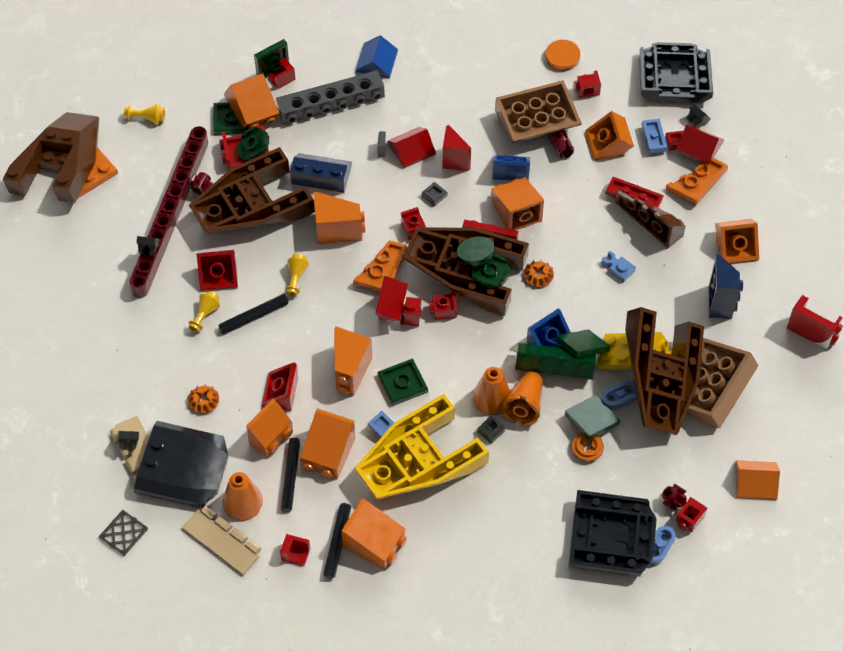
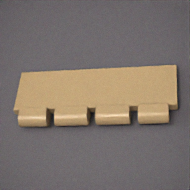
(135, 456)
(218, 539)

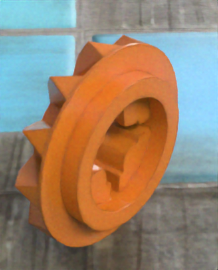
(541, 279)
(203, 406)
(597, 447)

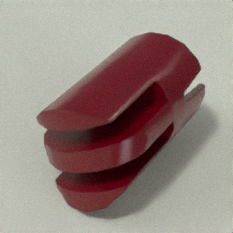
(561, 143)

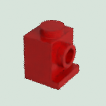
(587, 85)
(410, 220)
(444, 306)
(411, 312)
(693, 510)

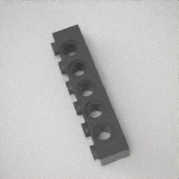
(330, 97)

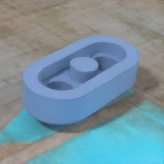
(618, 394)
(660, 546)

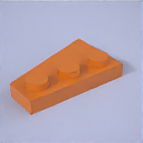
(100, 173)
(699, 182)
(385, 264)

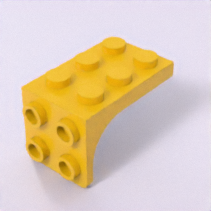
(618, 356)

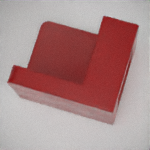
(284, 75)
(295, 550)

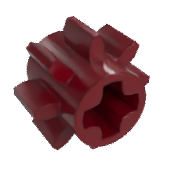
(200, 182)
(674, 497)

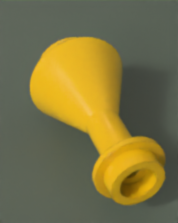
(154, 113)
(297, 265)
(207, 303)

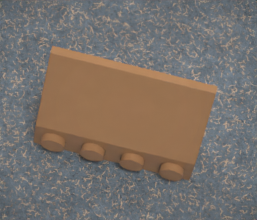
(537, 111)
(721, 381)

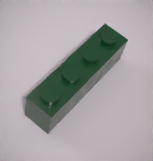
(553, 361)

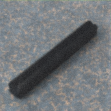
(253, 313)
(290, 474)
(336, 542)

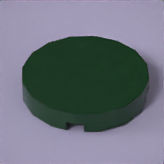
(253, 143)
(476, 251)
(493, 273)

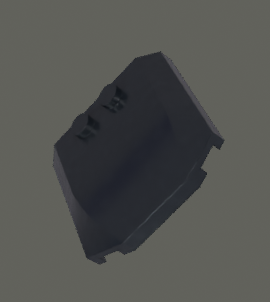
(675, 73)
(182, 465)
(612, 533)

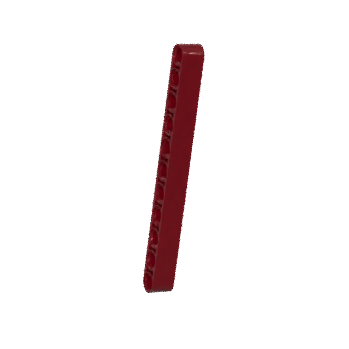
(166, 220)

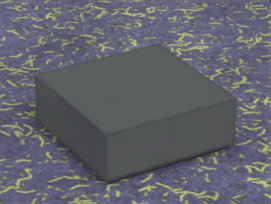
(381, 145)
(434, 193)

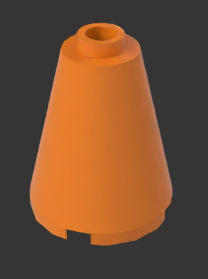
(491, 391)
(524, 400)
(242, 497)

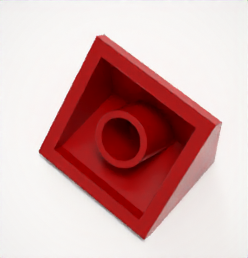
(699, 144)
(412, 146)
(455, 151)
(217, 270)
(391, 299)
(281, 386)

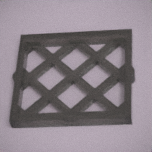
(135, 539)

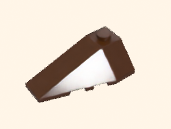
(657, 222)

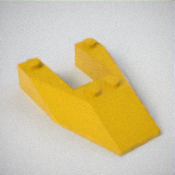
(409, 459)

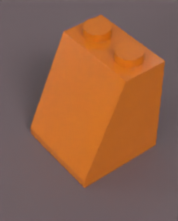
(252, 101)
(518, 203)
(337, 219)
(352, 359)
(328, 444)
(373, 535)

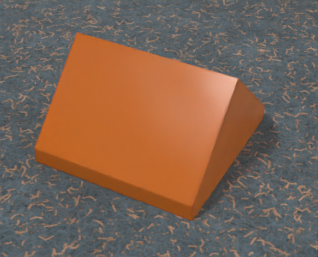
(757, 479)

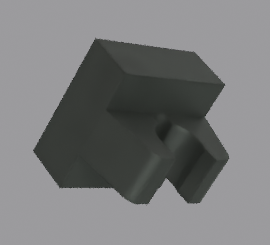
(696, 112)
(152, 244)
(491, 429)
(132, 436)

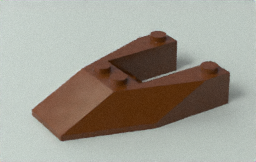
(63, 146)
(242, 202)
(436, 254)
(663, 380)

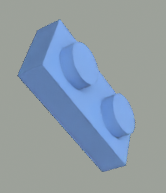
(654, 136)

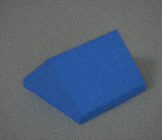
(377, 55)
(510, 167)
(546, 330)

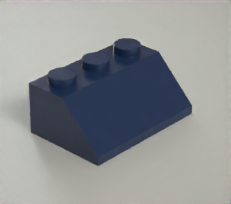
(320, 172)
(724, 289)

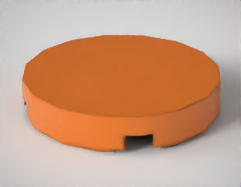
(562, 54)

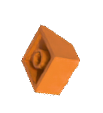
(609, 136)
(738, 240)
(269, 429)

